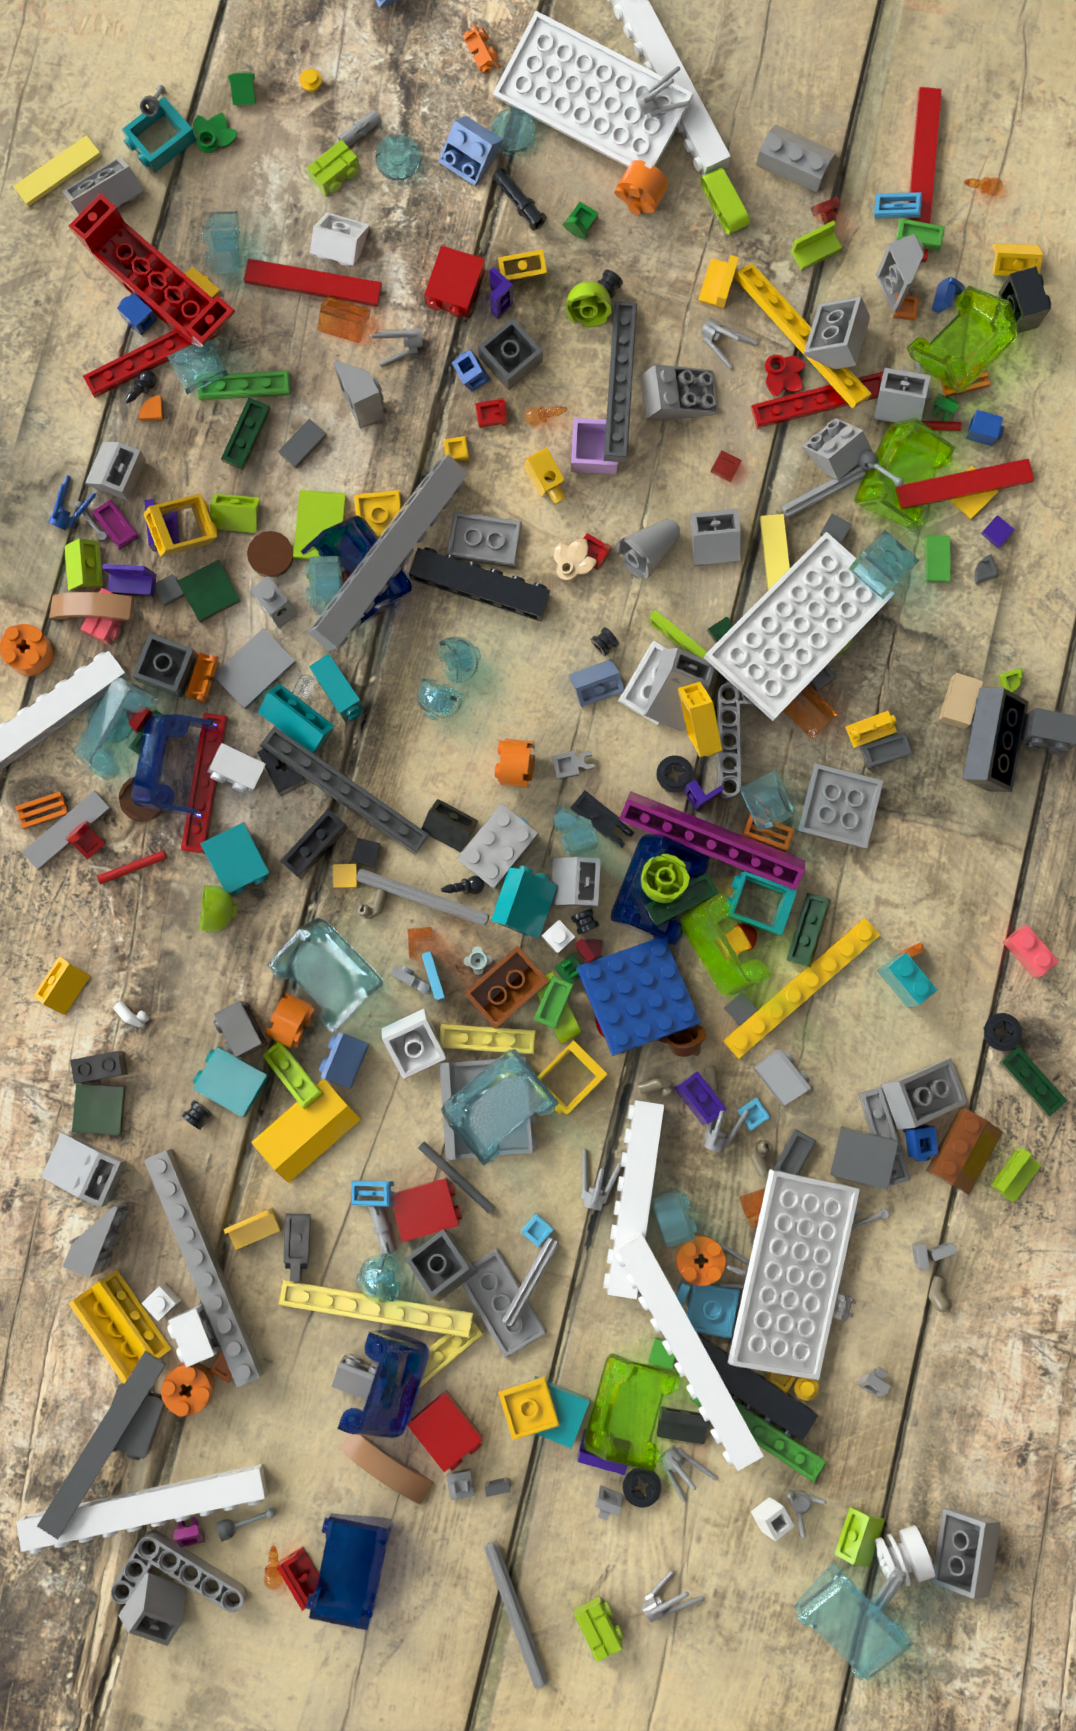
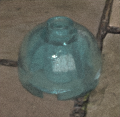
(460, 658)
(438, 699)
(378, 1278)

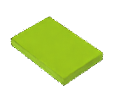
(316, 513)

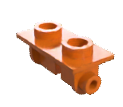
(477, 40)
(202, 677)

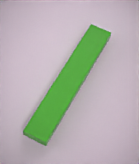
(780, 1445)

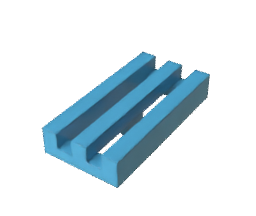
(898, 209)
(387, 1193)

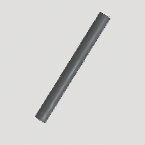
(456, 1177)

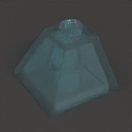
(768, 800)

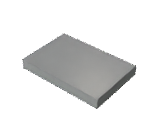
(484, 539)
(254, 668)

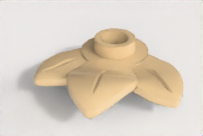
(574, 556)

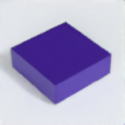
(997, 531)

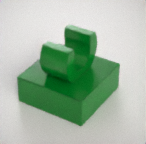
(946, 404)
(567, 969)

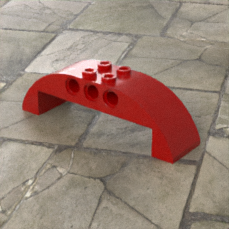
(149, 273)

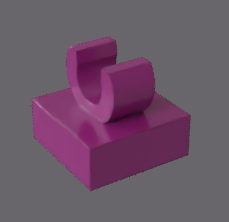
(190, 1535)

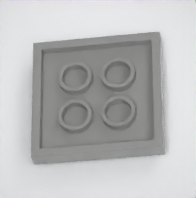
(840, 806)

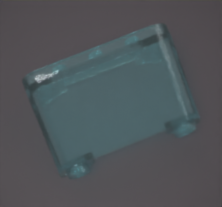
(91, 747)
(327, 971)
(497, 1104)
(851, 1623)

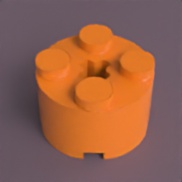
(642, 187)
(18, 639)
(516, 762)
(289, 1020)
(710, 1269)
(193, 1401)

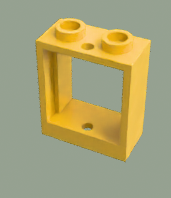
(159, 530)
(700, 719)
(588, 1062)

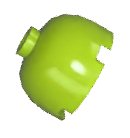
(588, 304)
(664, 878)
(216, 909)

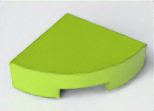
(1011, 680)

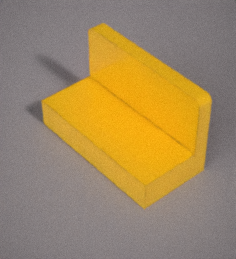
(1015, 257)
(718, 281)
(61, 986)
(253, 1228)

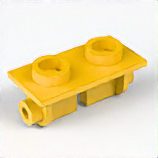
(871, 729)

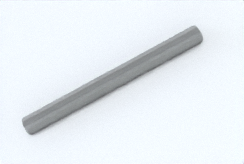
(423, 897)
(515, 1615)

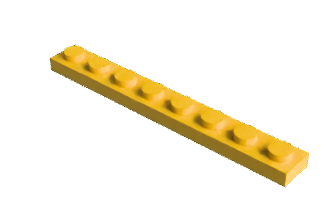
(798, 331)
(801, 988)

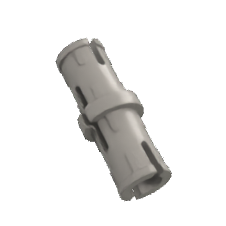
(368, 122)
(382, 1229)

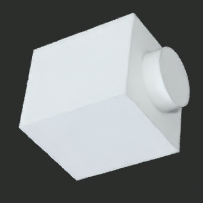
(558, 937)
(161, 1301)
(772, 1519)

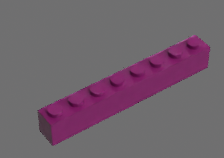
(713, 840)

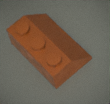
(506, 987)
(964, 1150)

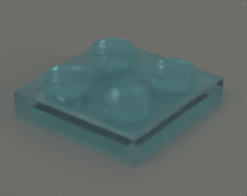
(197, 366)

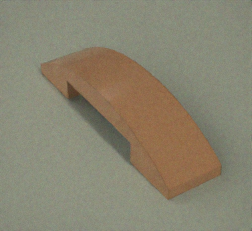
(91, 605)
(386, 1468)

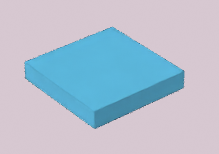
(433, 976)
(713, 1309)

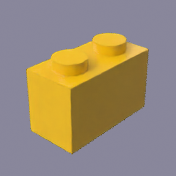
(523, 265)

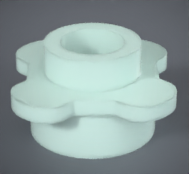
(471, 960)

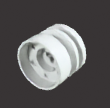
(908, 1555)

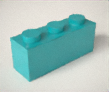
(296, 718)

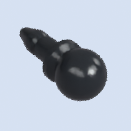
(146, 381)
(473, 885)

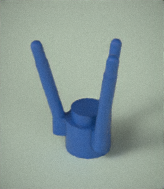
(59, 516)

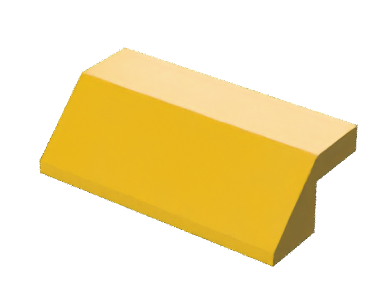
(303, 1134)
(118, 1324)

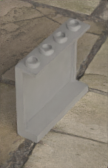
(455, 1077)

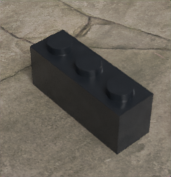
(314, 844)

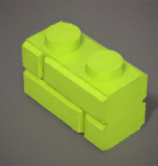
(333, 168)
(598, 1628)

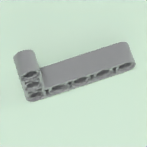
(731, 730)
(179, 1572)

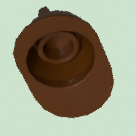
(686, 1042)

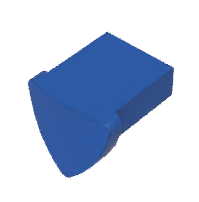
(945, 293)

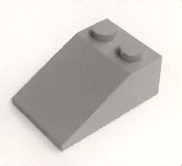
(924, 1094)

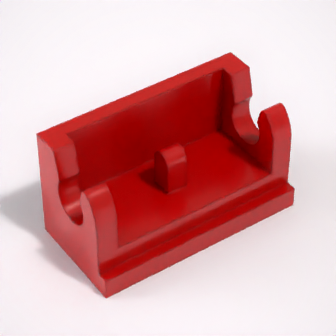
(299, 1575)

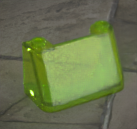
(969, 341)
(908, 452)
(715, 950)
(628, 1411)

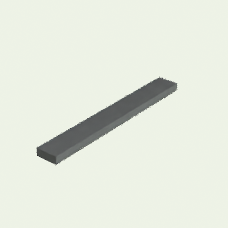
(620, 382)
(344, 790)
(101, 1445)

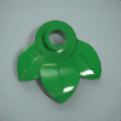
(213, 130)

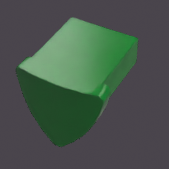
(242, 87)
(581, 220)

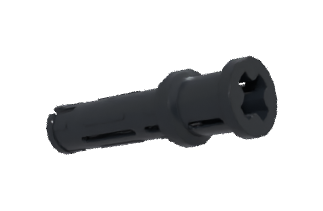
(525, 206)

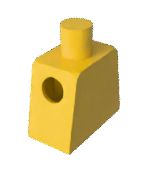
(542, 466)

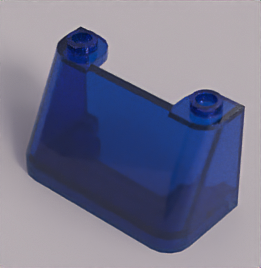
(631, 900)
(394, 1386)
(350, 1570)

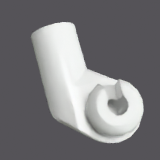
(128, 1017)

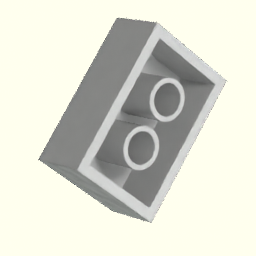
(498, 846)

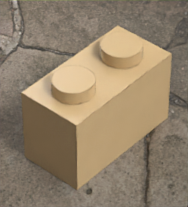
(960, 701)

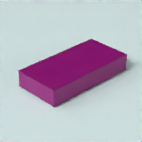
(115, 524)

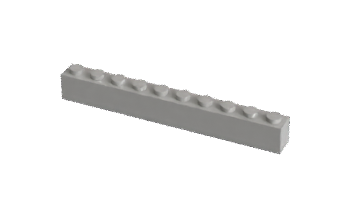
(388, 553)
(204, 1267)

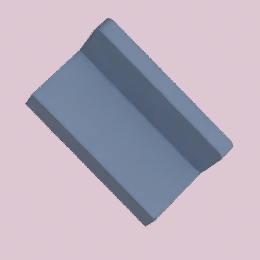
(596, 682)

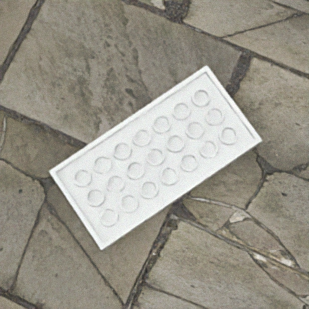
(589, 93)
(796, 627)
(793, 1275)

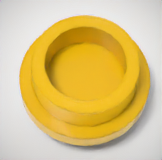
(311, 80)
(806, 1388)

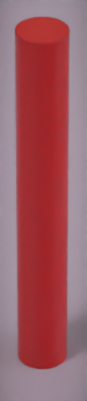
(942, 425)
(131, 867)

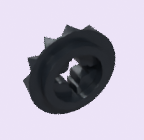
(680, 765)
(1010, 1024)
(635, 1496)

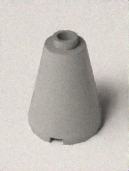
(648, 547)

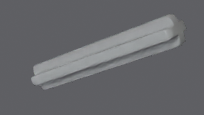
(822, 492)
(530, 1282)
(889, 1588)

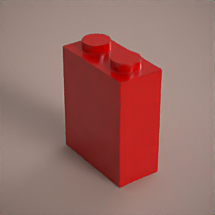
(454, 282)
(425, 1209)
(445, 1431)

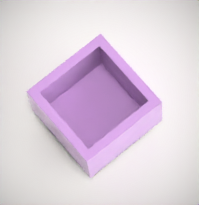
(588, 447)

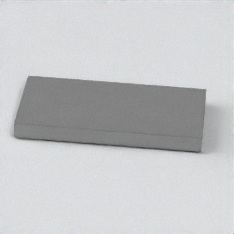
(491, 1294)

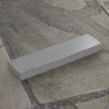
(54, 841)
(881, 1123)

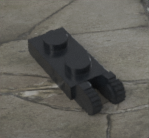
(601, 817)

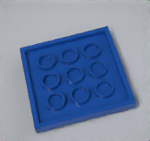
(638, 996)

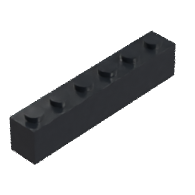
(479, 584)
(761, 1394)

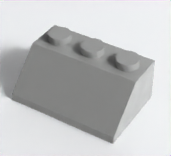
(795, 157)
(113, 181)
(899, 269)
(838, 333)
(361, 393)
(966, 1553)

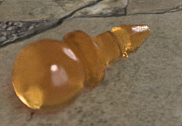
(991, 186)
(534, 416)
(272, 1577)

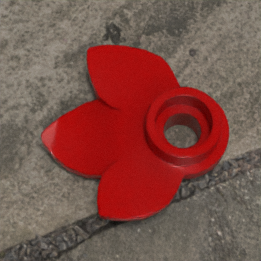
(785, 377)

